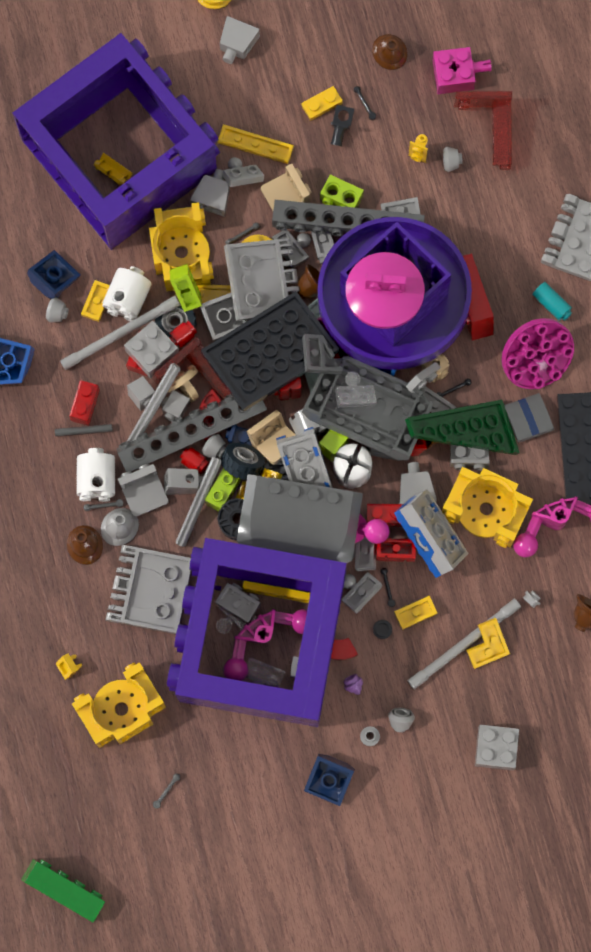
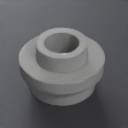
(532, 598)
(372, 742)

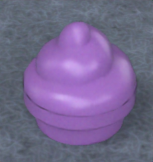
(353, 684)

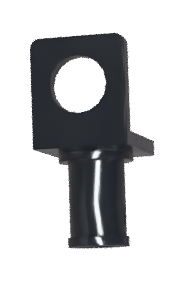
(340, 126)

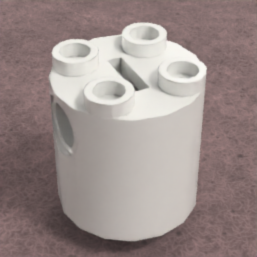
(127, 293)
(98, 469)

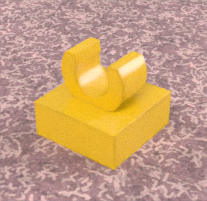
(67, 666)

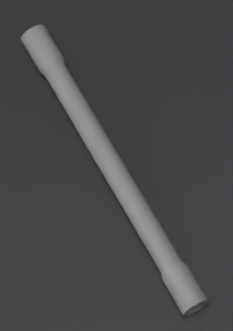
(163, 308)
(423, 675)

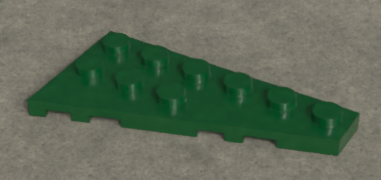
(473, 426)

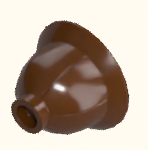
(389, 51)
(308, 283)
(84, 545)
(582, 613)

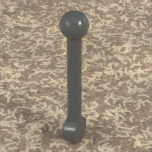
(255, 226)
(119, 503)
(156, 804)

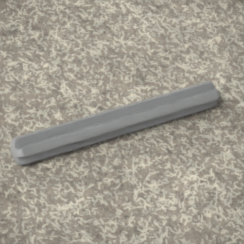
(155, 401)
(198, 501)

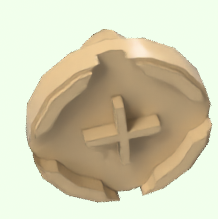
(182, 381)

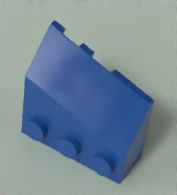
(14, 361)

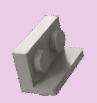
(468, 457)
(238, 602)

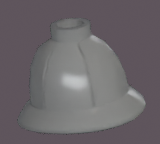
(119, 527)

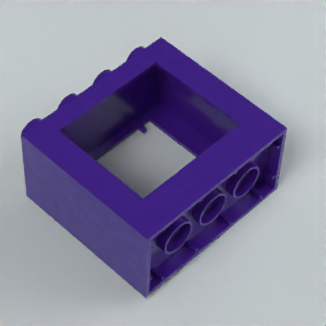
(84, 92)
(318, 576)

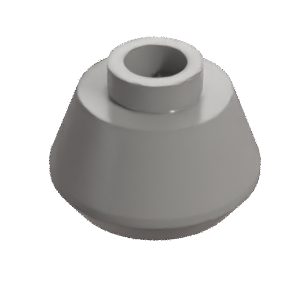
(451, 159)
(56, 310)
(214, 446)
(401, 719)

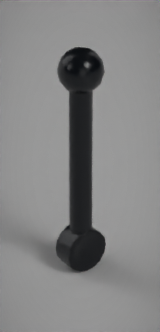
(372, 115)
(467, 382)
(391, 603)

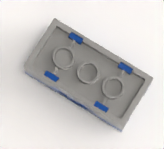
(304, 459)
(431, 533)

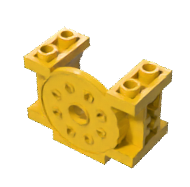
(178, 224)
(461, 497)
(98, 723)

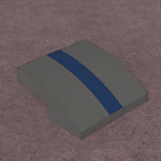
(529, 418)

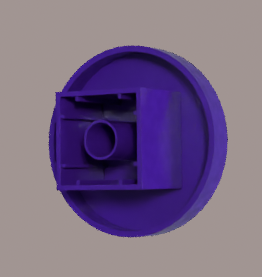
(444, 302)

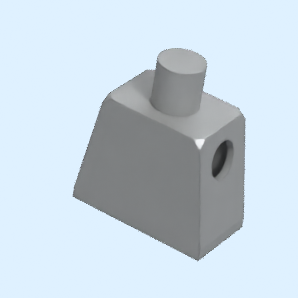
(237, 39)
(212, 193)
(176, 483)
(414, 483)

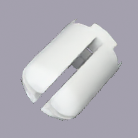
(360, 473)

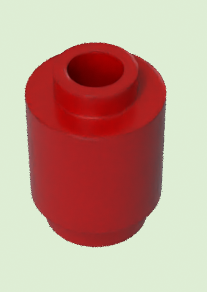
(182, 334)
(194, 460)

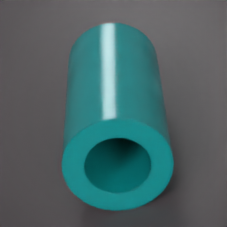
(552, 302)

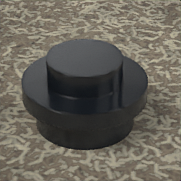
(382, 629)

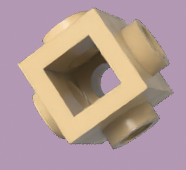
(443, 363)

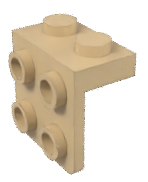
(287, 187)
(264, 436)

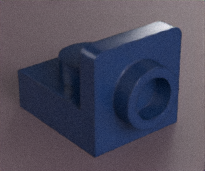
(237, 434)

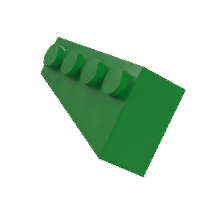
(63, 890)

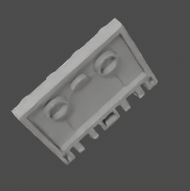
(576, 248)
(259, 275)
(152, 590)

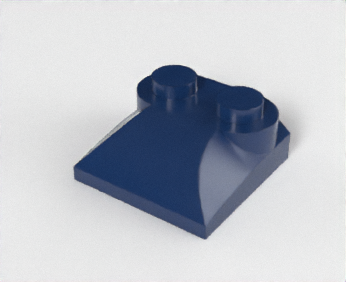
(52, 275)
(329, 779)

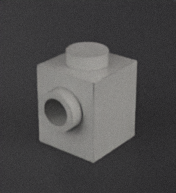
(140, 392)
(175, 405)

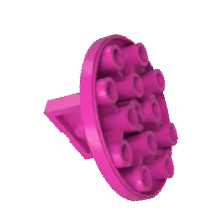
(385, 290)
(537, 353)

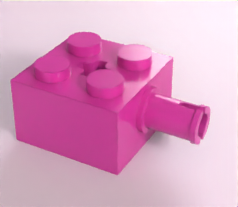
(461, 61)

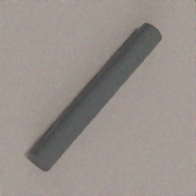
(83, 430)

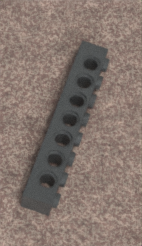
(321, 212)
(220, 422)

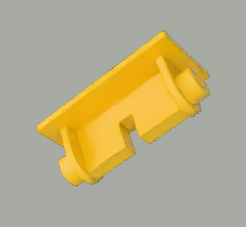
(418, 150)
(113, 169)

